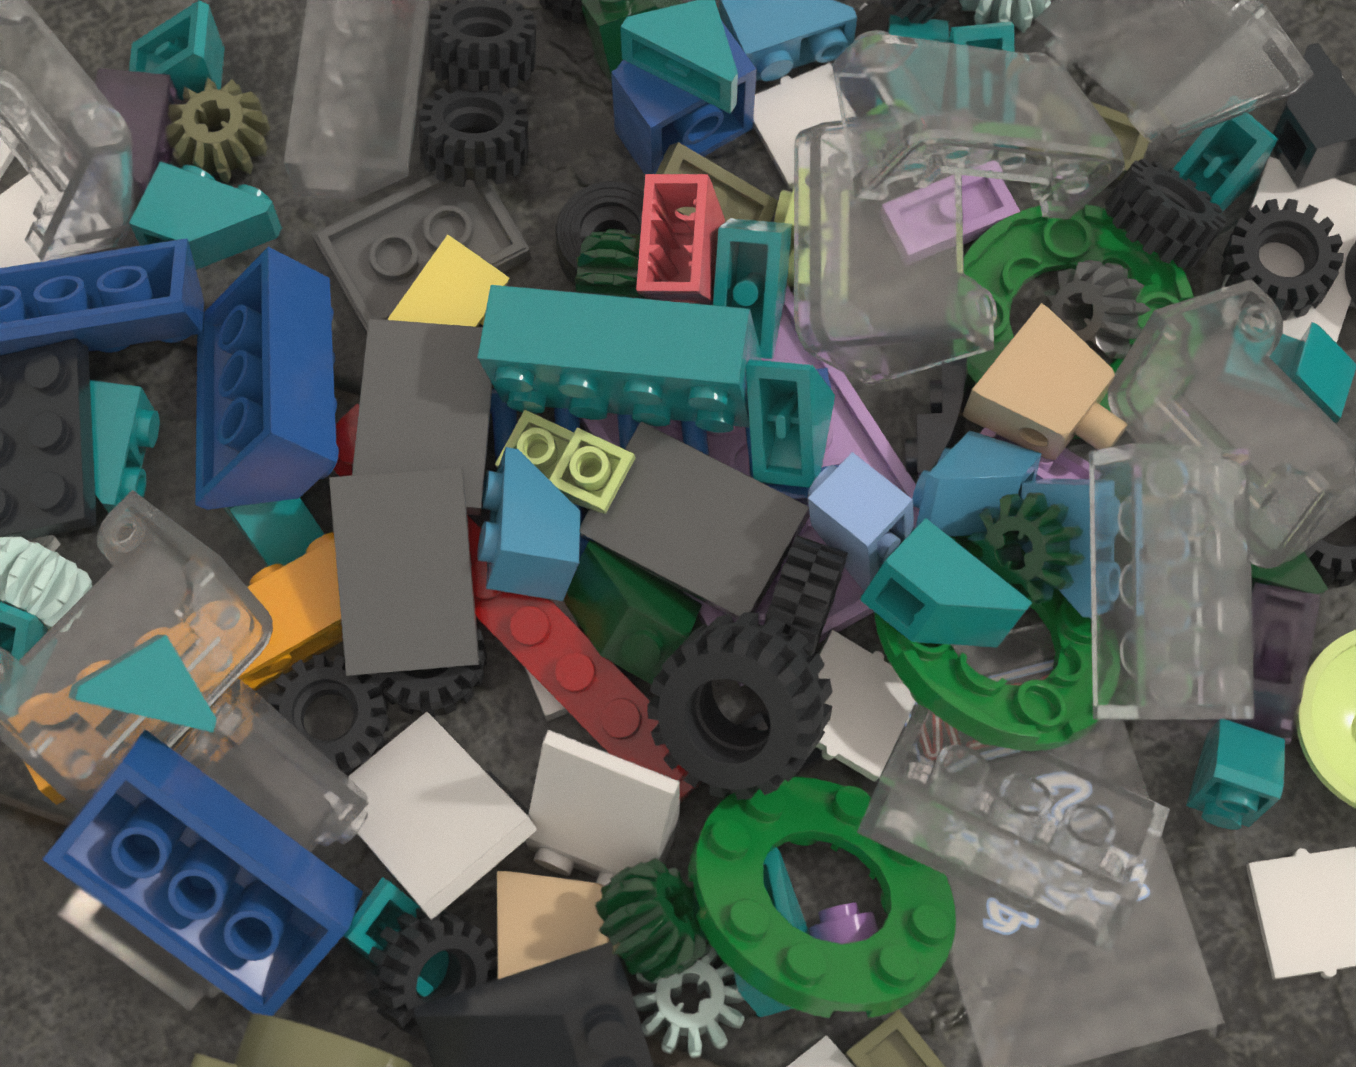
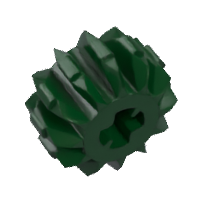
(609, 264)
(1014, 526)
(652, 920)

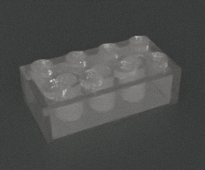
(1171, 582)
(1017, 827)

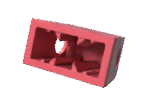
(675, 248)

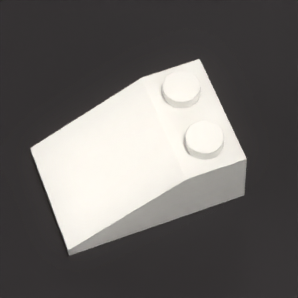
(598, 811)

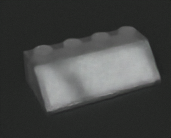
(355, 96)

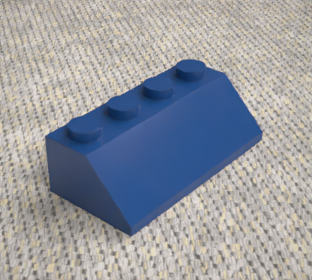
(102, 299)
(265, 386)
(205, 876)

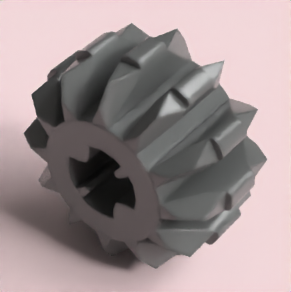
(1099, 306)

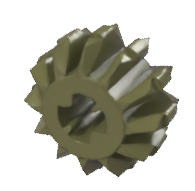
(230, 113)

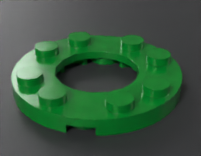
(1034, 244)
(1009, 716)
(788, 963)

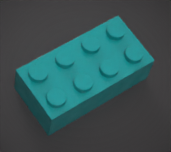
(619, 356)

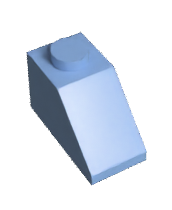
(860, 515)

